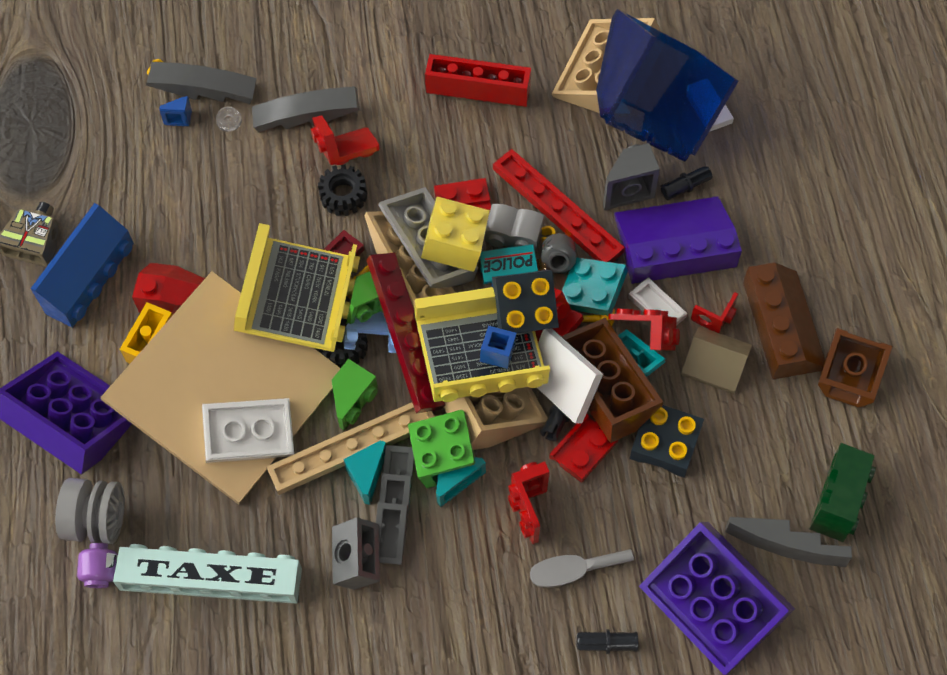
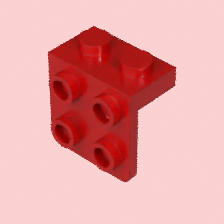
(344, 146)
(663, 327)
(525, 484)

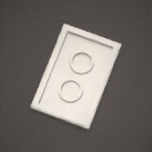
(571, 376)
(247, 430)

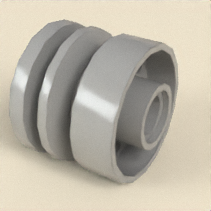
(90, 511)

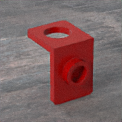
(717, 321)

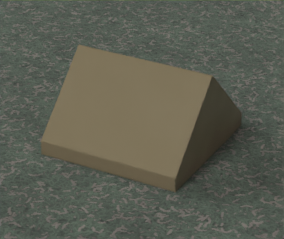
(716, 359)

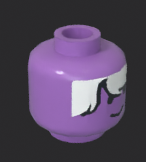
(96, 566)

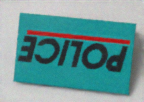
(507, 262)

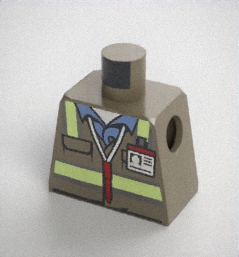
(31, 235)

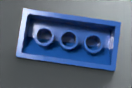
(82, 266)

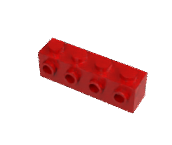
(478, 80)

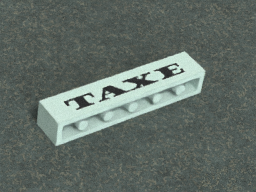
(208, 574)

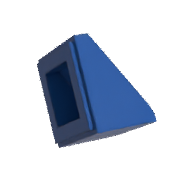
(176, 112)

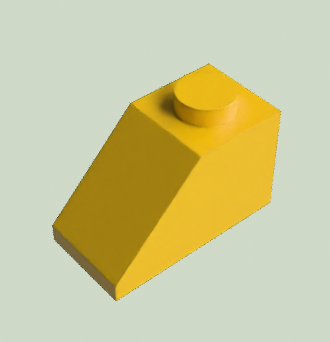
(144, 329)

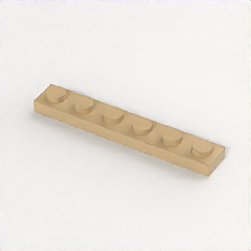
(331, 453)

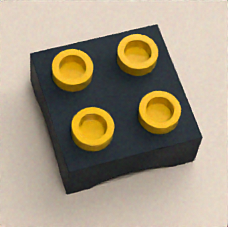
(526, 301)
(667, 440)

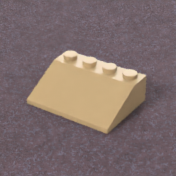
(583, 69)

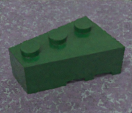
(843, 493)

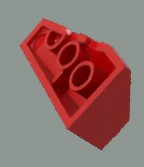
(164, 286)

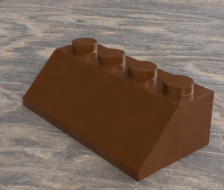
(783, 320)
(624, 393)

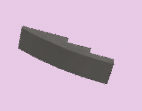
(201, 80)
(304, 106)
(394, 503)
(776, 537)

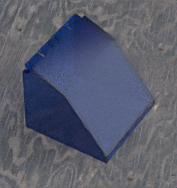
(659, 87)

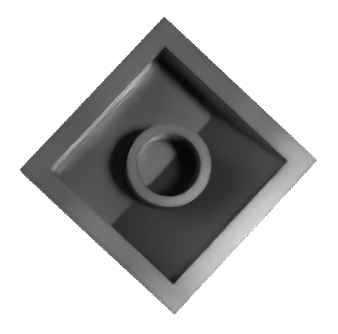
(632, 177)

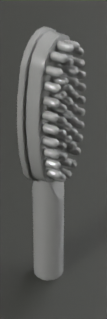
(569, 568)

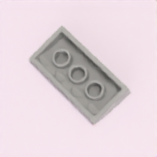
(410, 219)

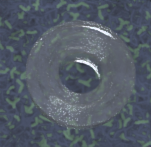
(225, 114)

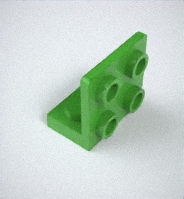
(440, 446)

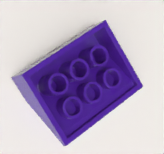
(678, 239)
(63, 412)
(716, 597)

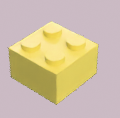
(455, 234)

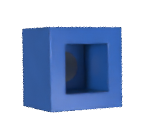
(498, 347)

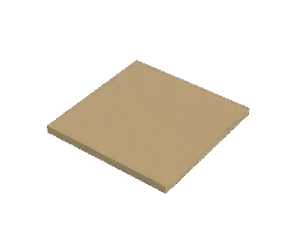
(207, 362)

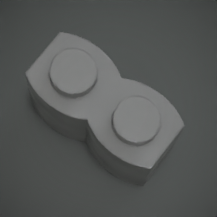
(513, 227)

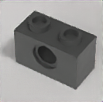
(355, 553)

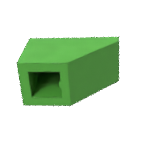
(364, 299)
(351, 390)

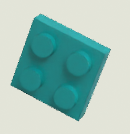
(594, 286)

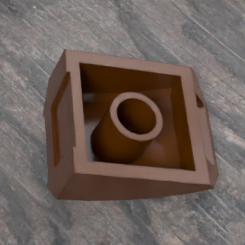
(853, 368)

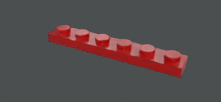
(558, 207)

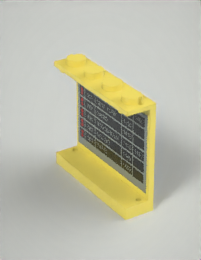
(295, 292)
(451, 342)

